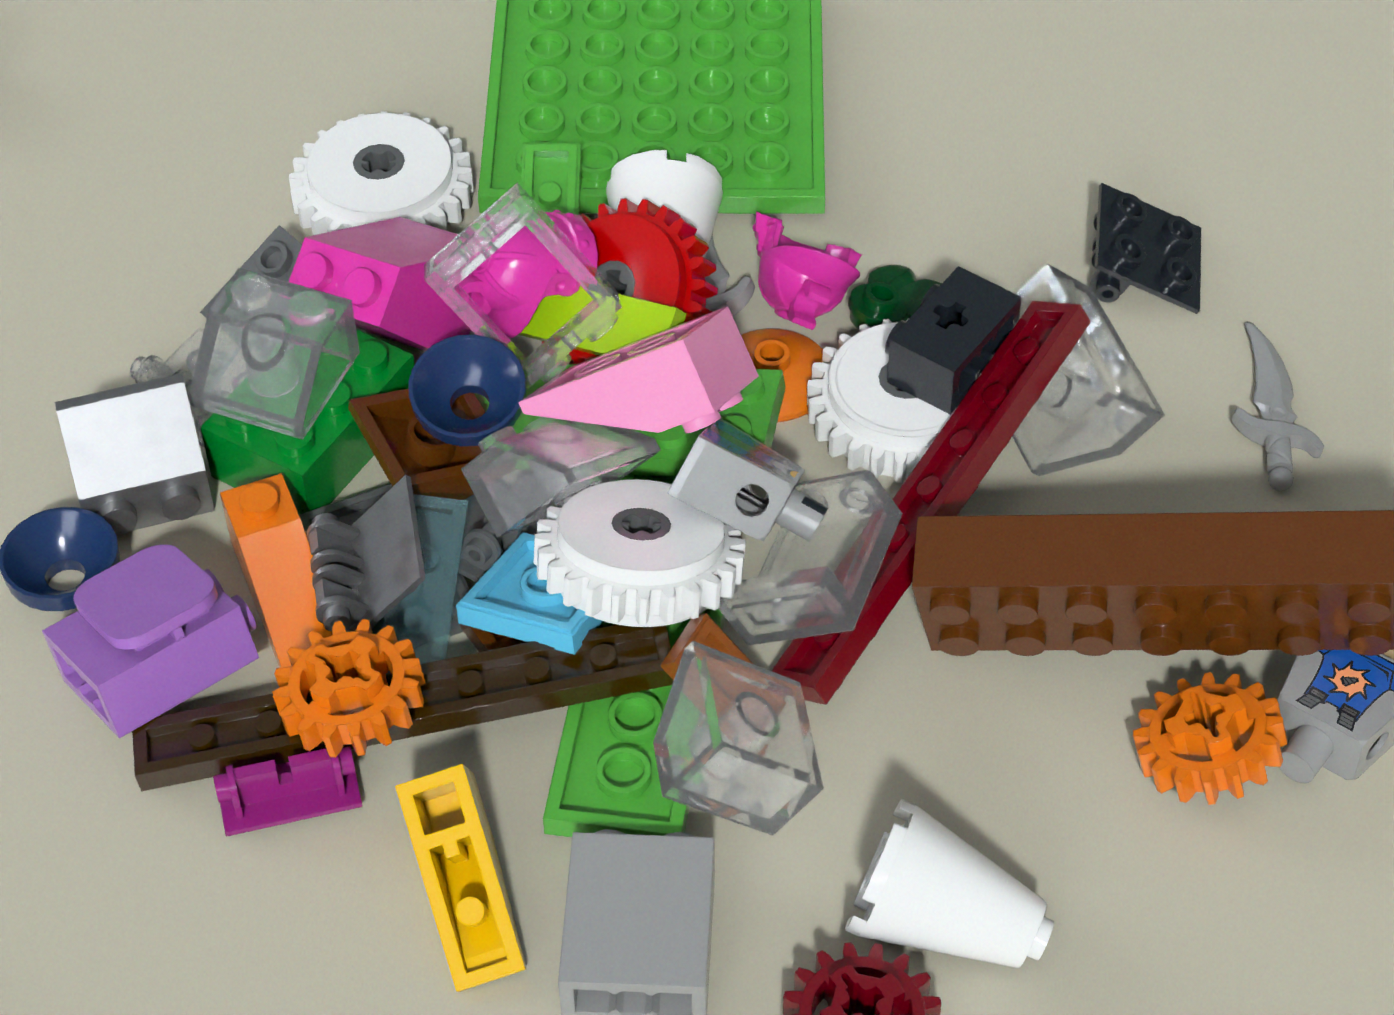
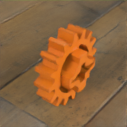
(349, 688)
(1210, 738)

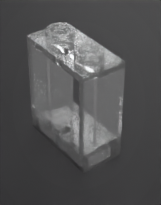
(486, 236)

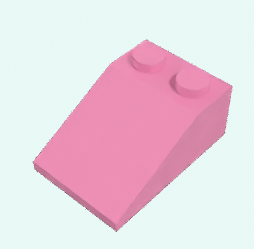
(655, 382)

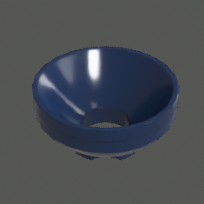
(462, 367)
(54, 543)

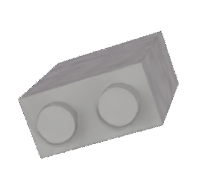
(637, 924)

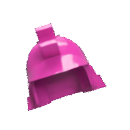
(525, 272)
(798, 277)

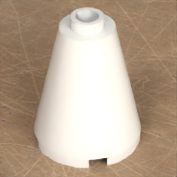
(686, 187)
(947, 897)

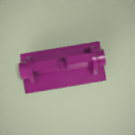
(286, 792)

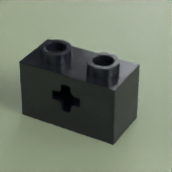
(950, 338)

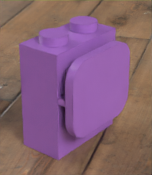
(150, 637)

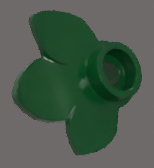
(889, 294)

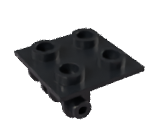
(1144, 249)

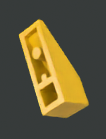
(462, 876)

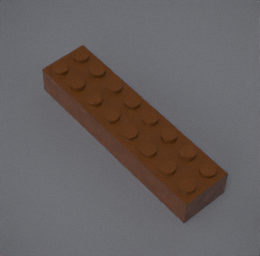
(1157, 582)

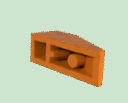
(274, 561)

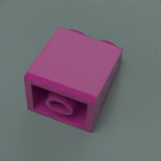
(384, 277)

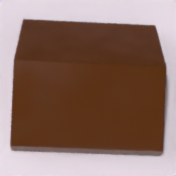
(409, 450)

